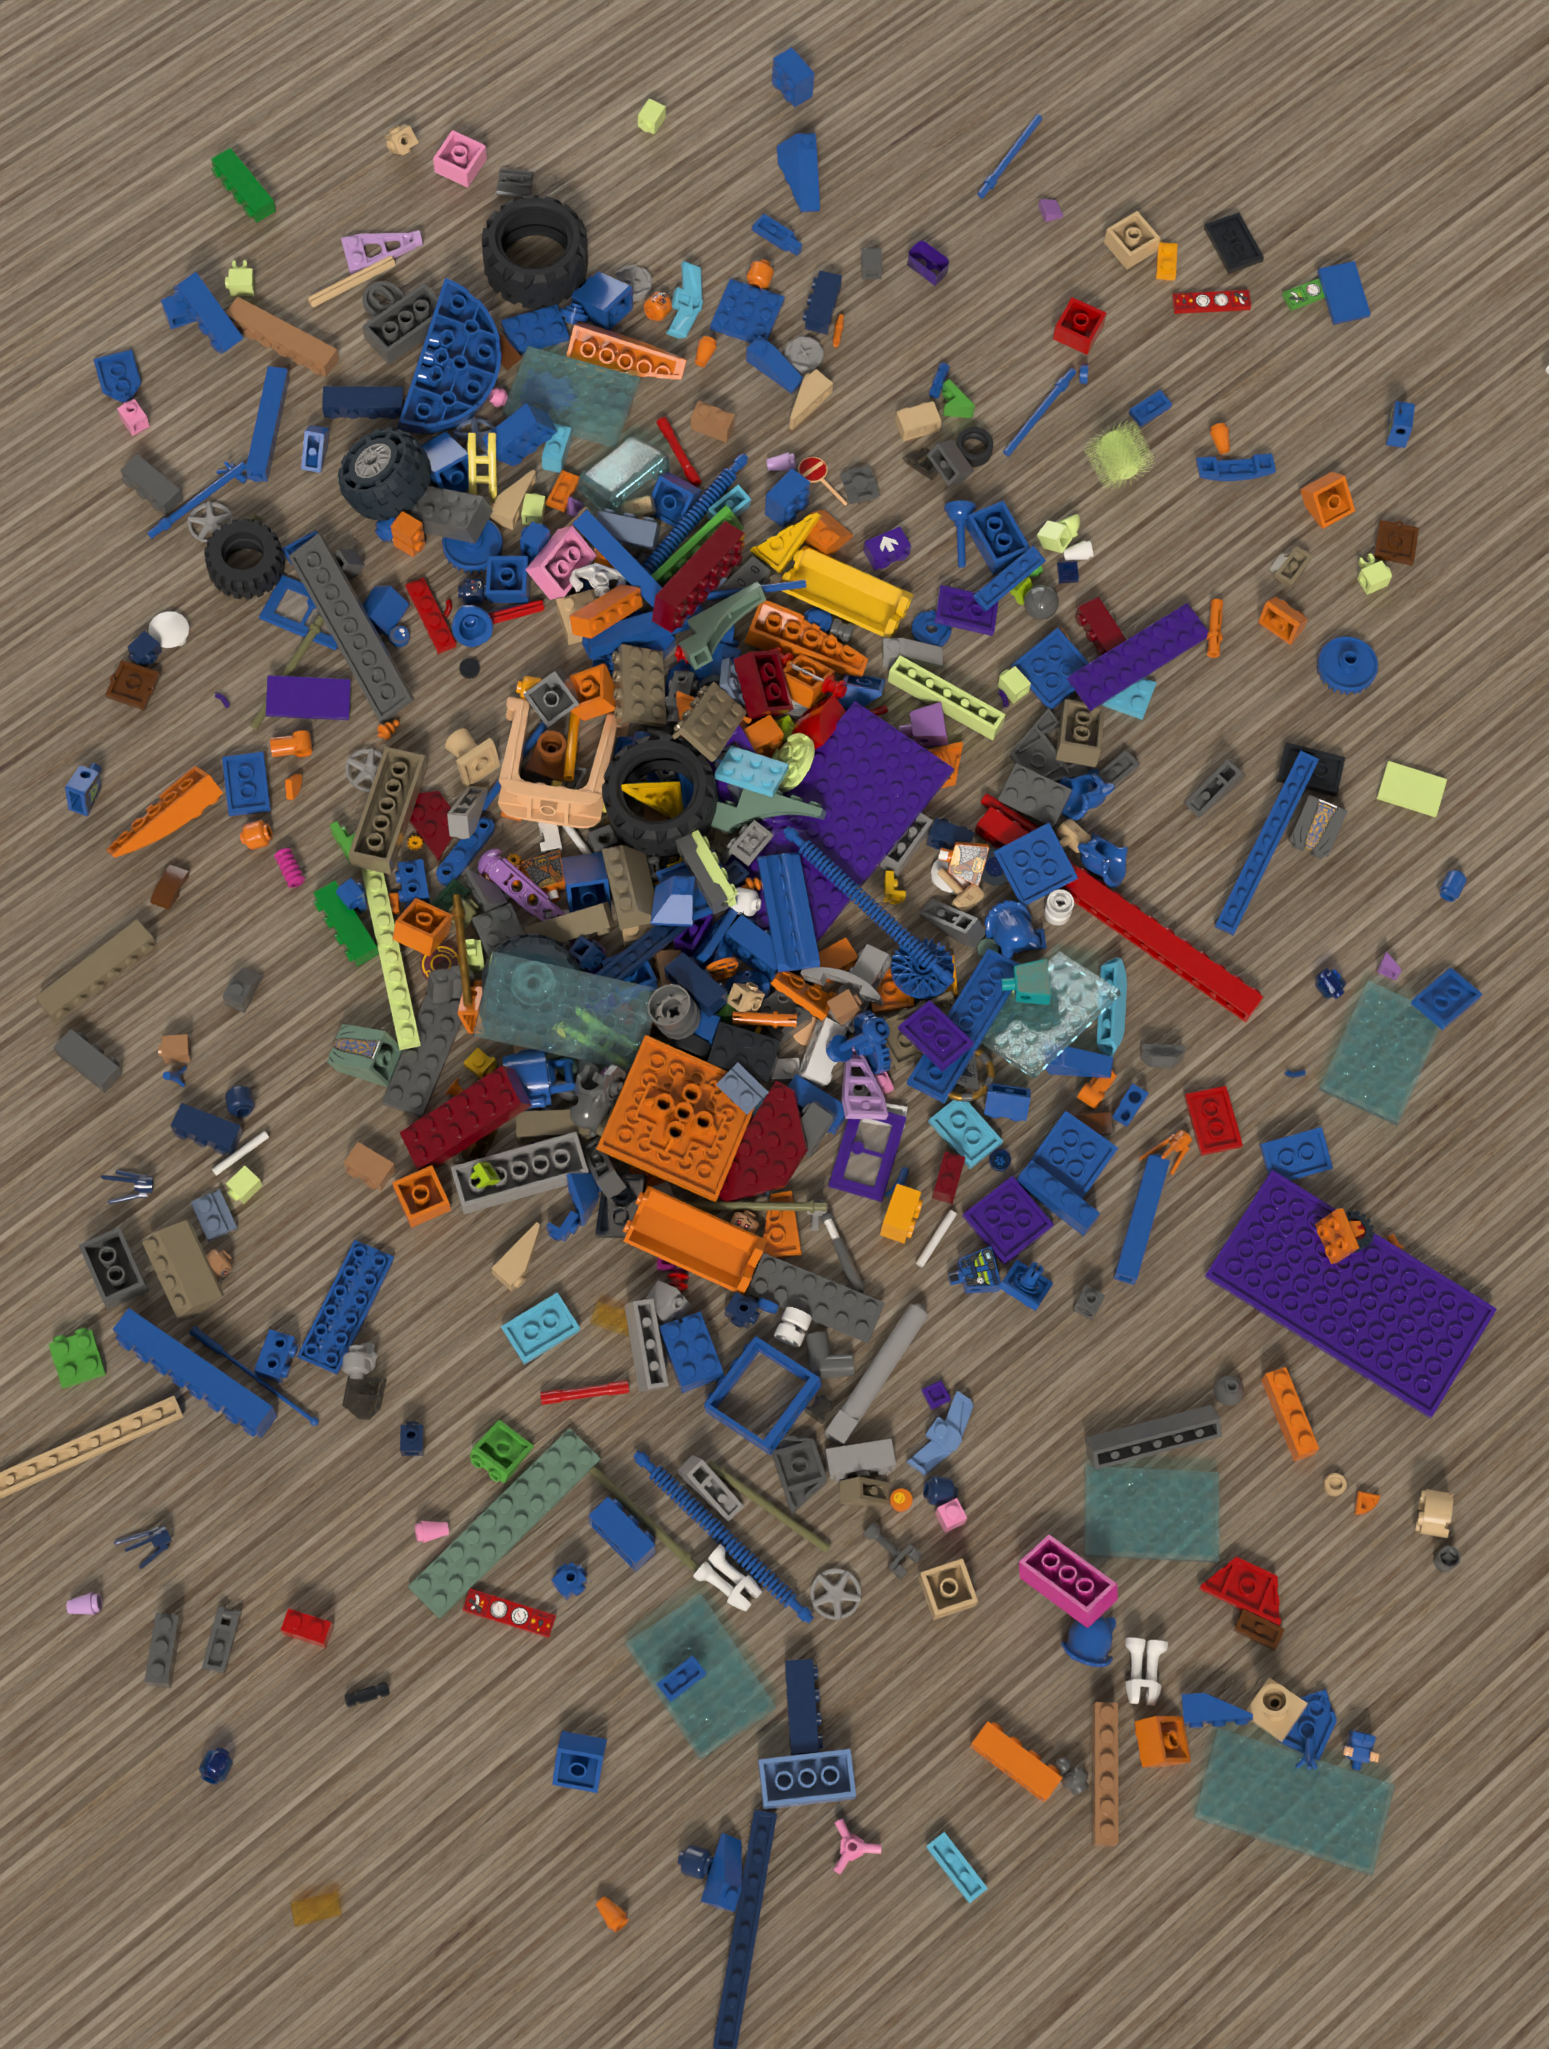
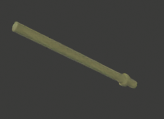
(313, 630)
(810, 1206)
(769, 1507)
(686, 1559)

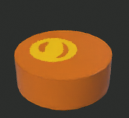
(901, 1500)

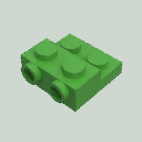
(77, 1358)
(500, 1452)

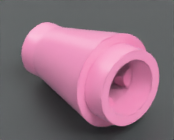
(429, 1530)

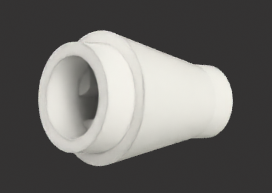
(1079, 551)

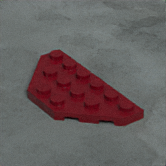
(769, 1147)

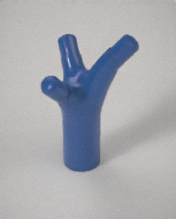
(241, 477)
(175, 1076)
(901, 1180)
(1308, 1756)

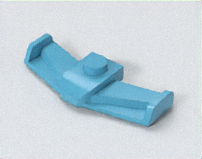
(687, 301)

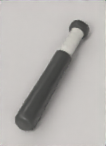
(845, 1259)

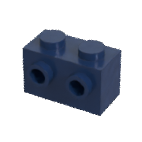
(945, 834)

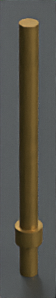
(458, 916)

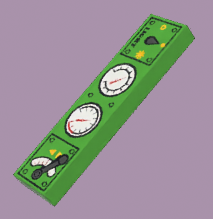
(1303, 294)

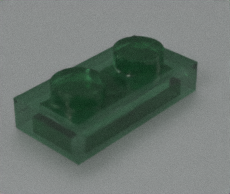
(444, 899)

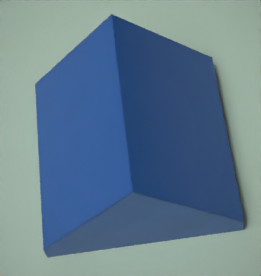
(385, 608)

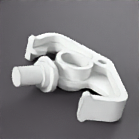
(598, 578)

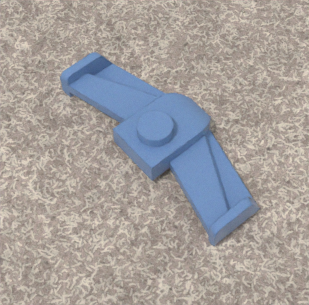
(944, 1435)

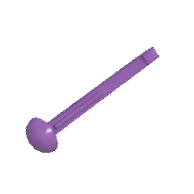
(502, 870)

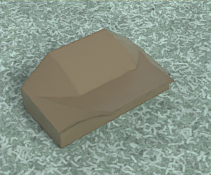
(1291, 566)

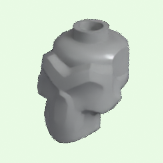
(359, 1360)

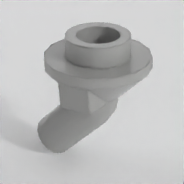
(815, 1220)

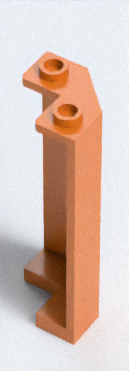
(694, 1240)

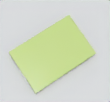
(1411, 789)

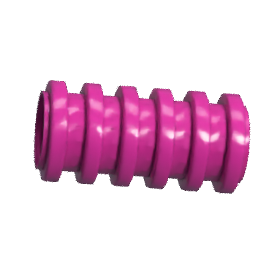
(289, 867)

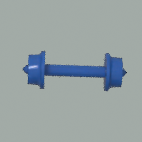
(874, 1031)

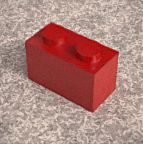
(307, 1628)

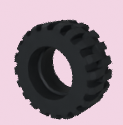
(244, 536)

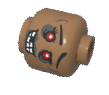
(745, 1221)
(219, 1263)

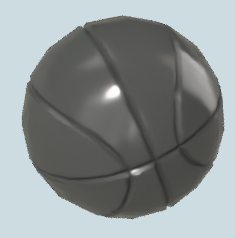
(1041, 602)

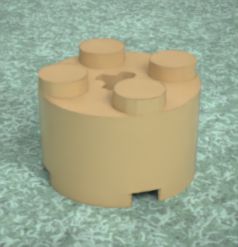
(1435, 1513)

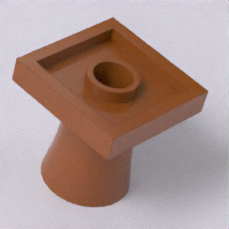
(549, 756)

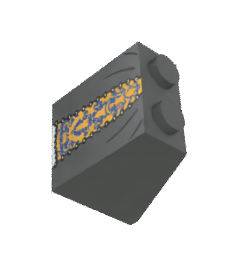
(1317, 827)

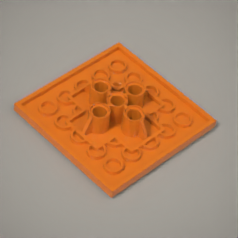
(641, 1130)

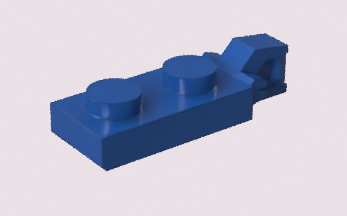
(777, 234)

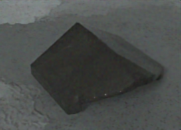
(920, 462)
(364, 1396)

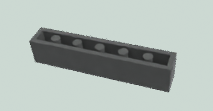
(1153, 1437)

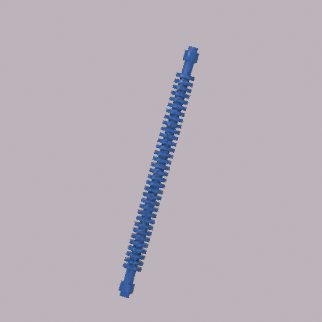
(693, 516)
(841, 879)
(714, 1528)

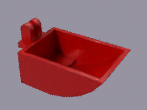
(820, 721)

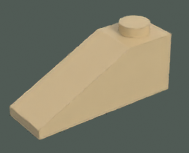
(812, 393)
(510, 502)
(515, 1263)

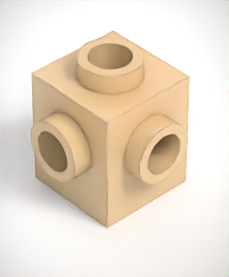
(400, 139)
(745, 997)

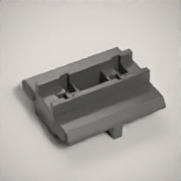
(514, 183)
(859, 485)

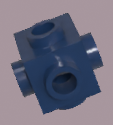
(587, 953)
(736, 1307)

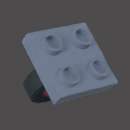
(727, 681)

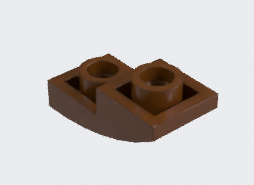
(509, 355)
(168, 887)
(1098, 1122)

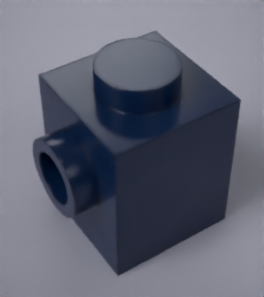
(144, 650)
(412, 1439)

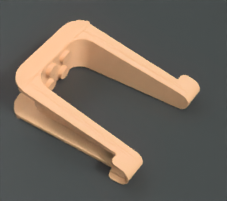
(549, 803)

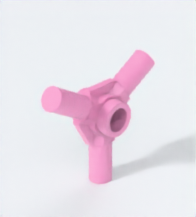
(851, 1847)

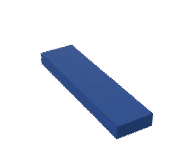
(1009, 578)

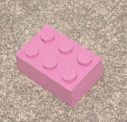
(557, 561)

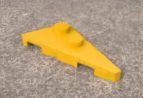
(781, 548)
(661, 796)

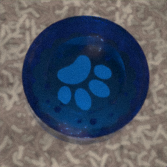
(999, 1160)

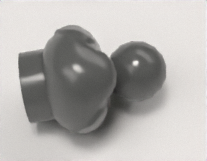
(1072, 1779)

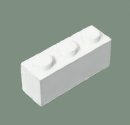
(816, 1065)

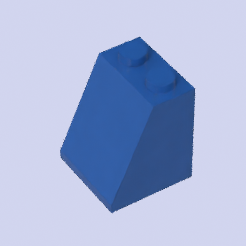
(604, 300)
(447, 463)
(585, 881)

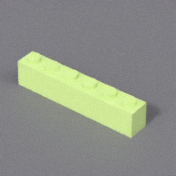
(954, 701)

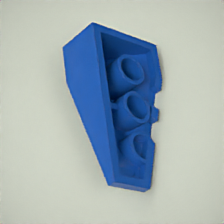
(800, 167)

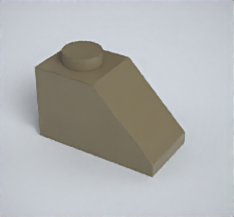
(864, 1492)

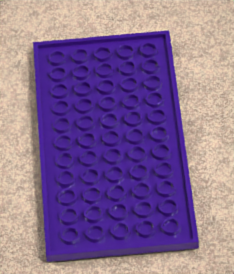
(872, 790)
(1369, 1311)

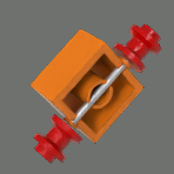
(809, 679)

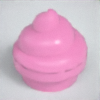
(498, 397)

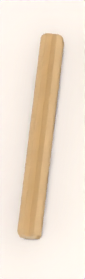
(351, 281)

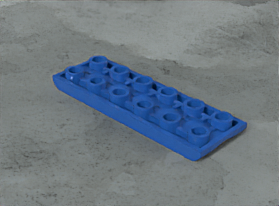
(788, 912)
(346, 1307)

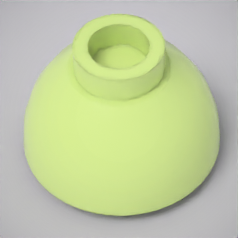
(1072, 523)

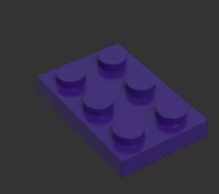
(961, 611)
(936, 1036)

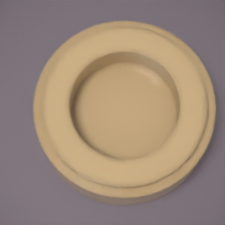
(1334, 1484)

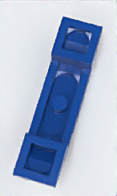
(1236, 470)

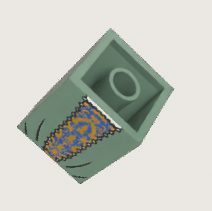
(365, 1054)

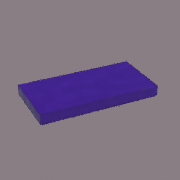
(308, 697)

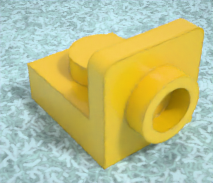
(891, 893)
(480, 1063)

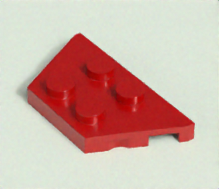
(1246, 1588)

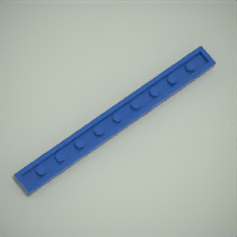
(1266, 843)

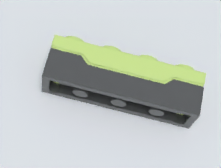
(707, 873)

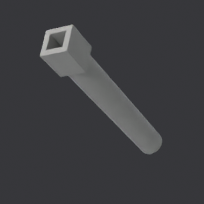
(876, 1375)

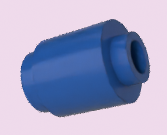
(1452, 885)

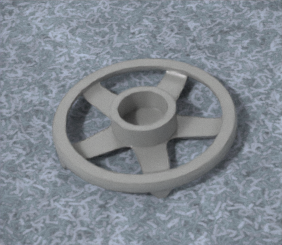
(210, 521)
(367, 770)
(835, 1594)

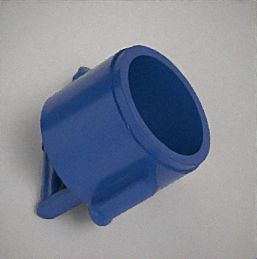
(538, 1075)

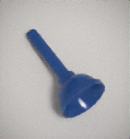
(958, 513)

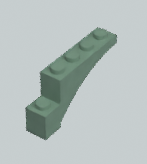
(714, 623)
(758, 806)

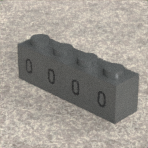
(748, 574)

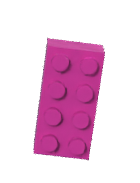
(1068, 1581)

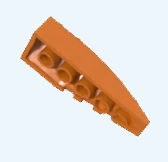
(622, 353)
(177, 806)

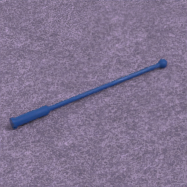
(217, 1348)

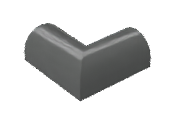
(824, 1364)

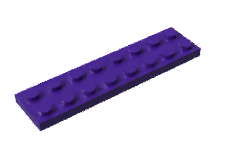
(1138, 657)

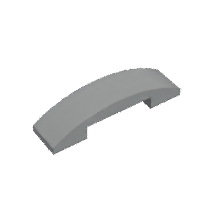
(821, 974)

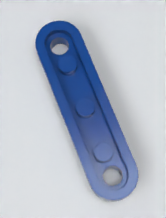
(465, 852)

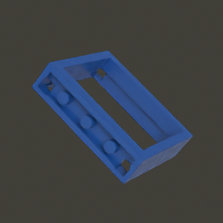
(791, 1414)

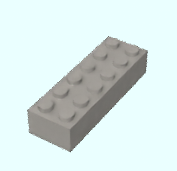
(521, 1171)

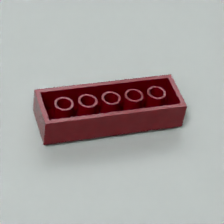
(698, 577)
(465, 1118)

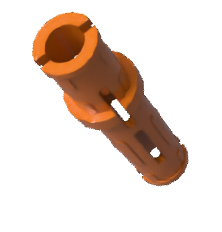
(1215, 636)
(764, 1019)

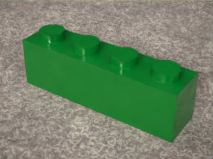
(243, 185)
(346, 925)

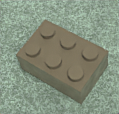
(1080, 733)

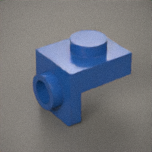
(569, 1226)

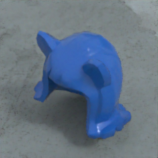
(1088, 793)
(1104, 859)
(1011, 928)
(1091, 1643)

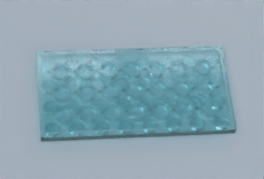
(563, 1011)
(1312, 1811)

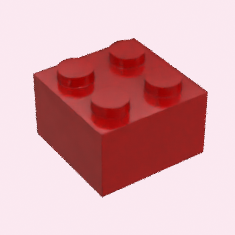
(1079, 326)

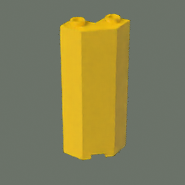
(848, 592)

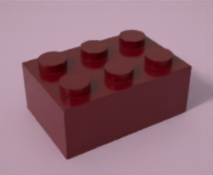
(763, 684)

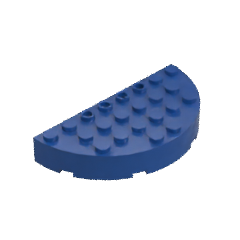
(454, 366)

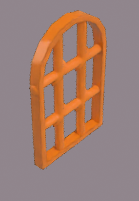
(714, 967)

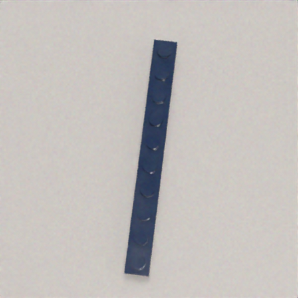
(658, 937)
(745, 1930)

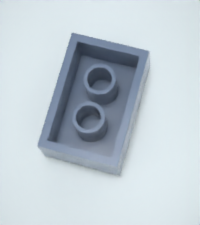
(630, 530)

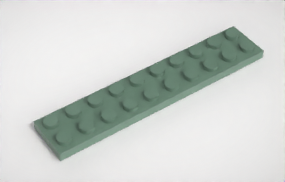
(504, 1523)

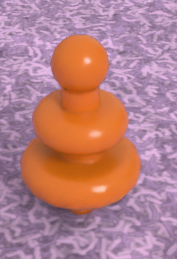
(387, 729)
(751, 885)

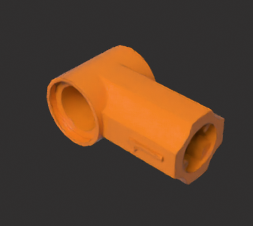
(297, 744)
(1094, 1091)

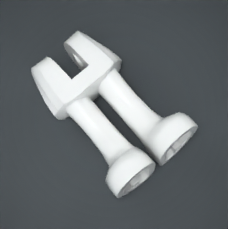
(718, 1560)
(1154, 1649)

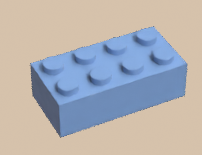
(806, 1779)

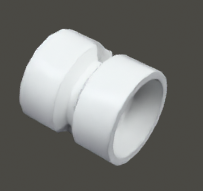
(1058, 907)
(792, 1328)

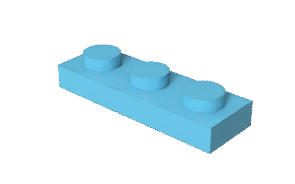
(956, 1867)

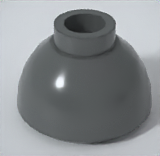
(1228, 1390)

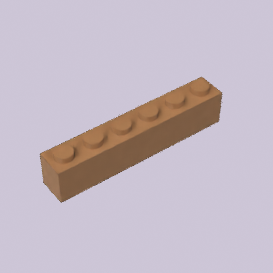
(282, 337)
(1105, 1774)

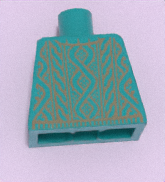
(1030, 983)

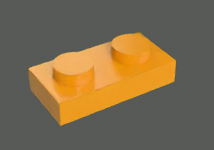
(1166, 261)

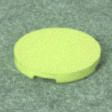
(799, 755)

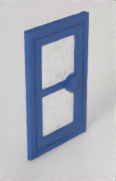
(294, 611)

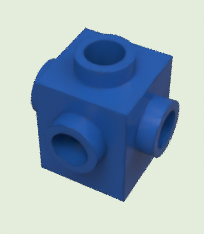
(570, 1588)

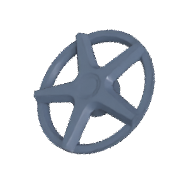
(474, 429)

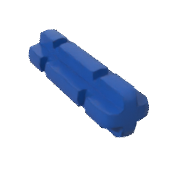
(939, 379)

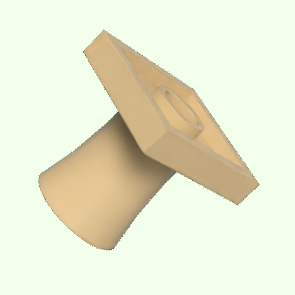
(473, 760)
(1276, 1720)

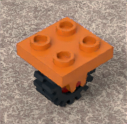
(1344, 1234)

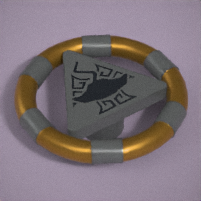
(970, 1079)

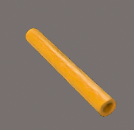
(571, 750)

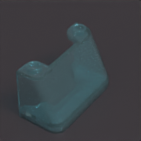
(623, 473)

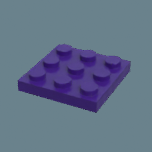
(1008, 1220)

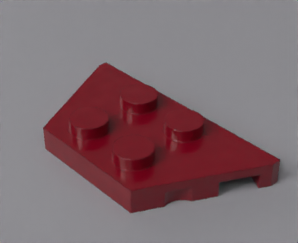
(431, 822)

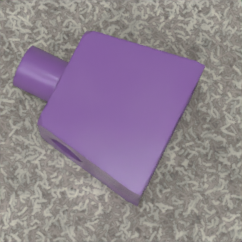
(927, 726)

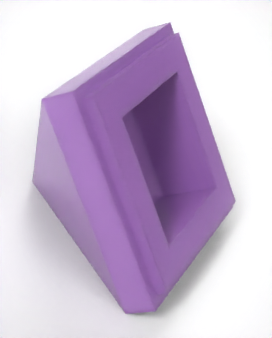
(574, 507)

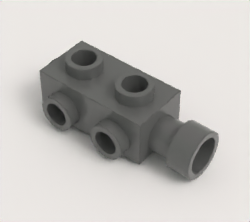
(683, 682)

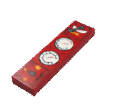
(1211, 302)
(509, 1613)

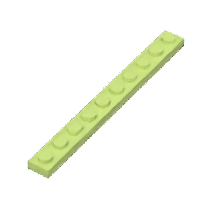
(391, 959)

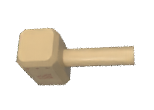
(640, 507)
(1072, 835)
(965, 899)

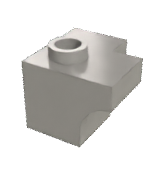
(668, 1302)

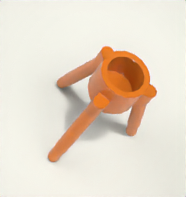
(1178, 1143)

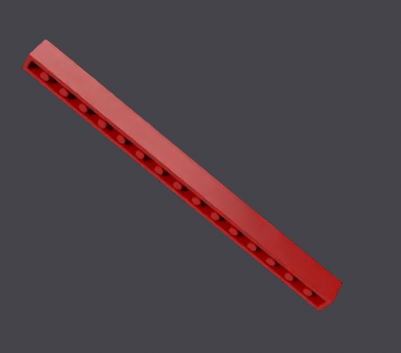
(1139, 928)

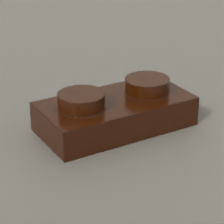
(1258, 1629)

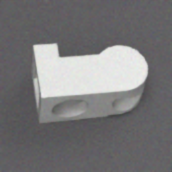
(551, 838)

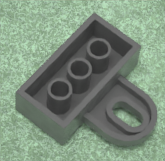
(399, 324)

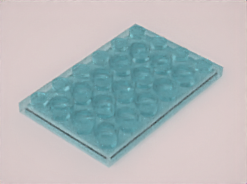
(574, 394)
(1037, 1033)
(1380, 1054)
(1151, 1514)
(724, 1699)

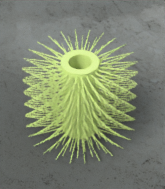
(1119, 454)

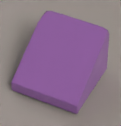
(1049, 209)
(1389, 967)

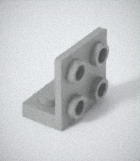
(748, 843)

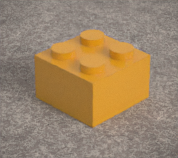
(899, 1217)

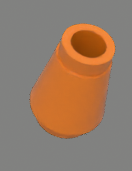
(705, 350)
(1220, 437)
(612, 1914)

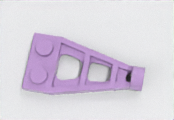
(355, 253)
(862, 1106)

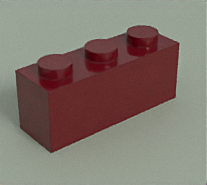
(1099, 626)

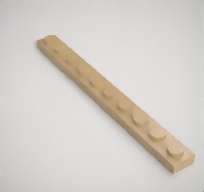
(89, 1446)

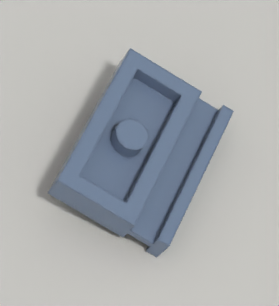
(742, 1088)
(214, 1215)

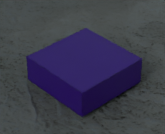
(936, 1395)

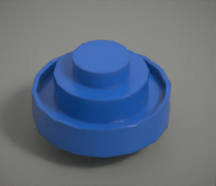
(573, 313)
(819, 617)

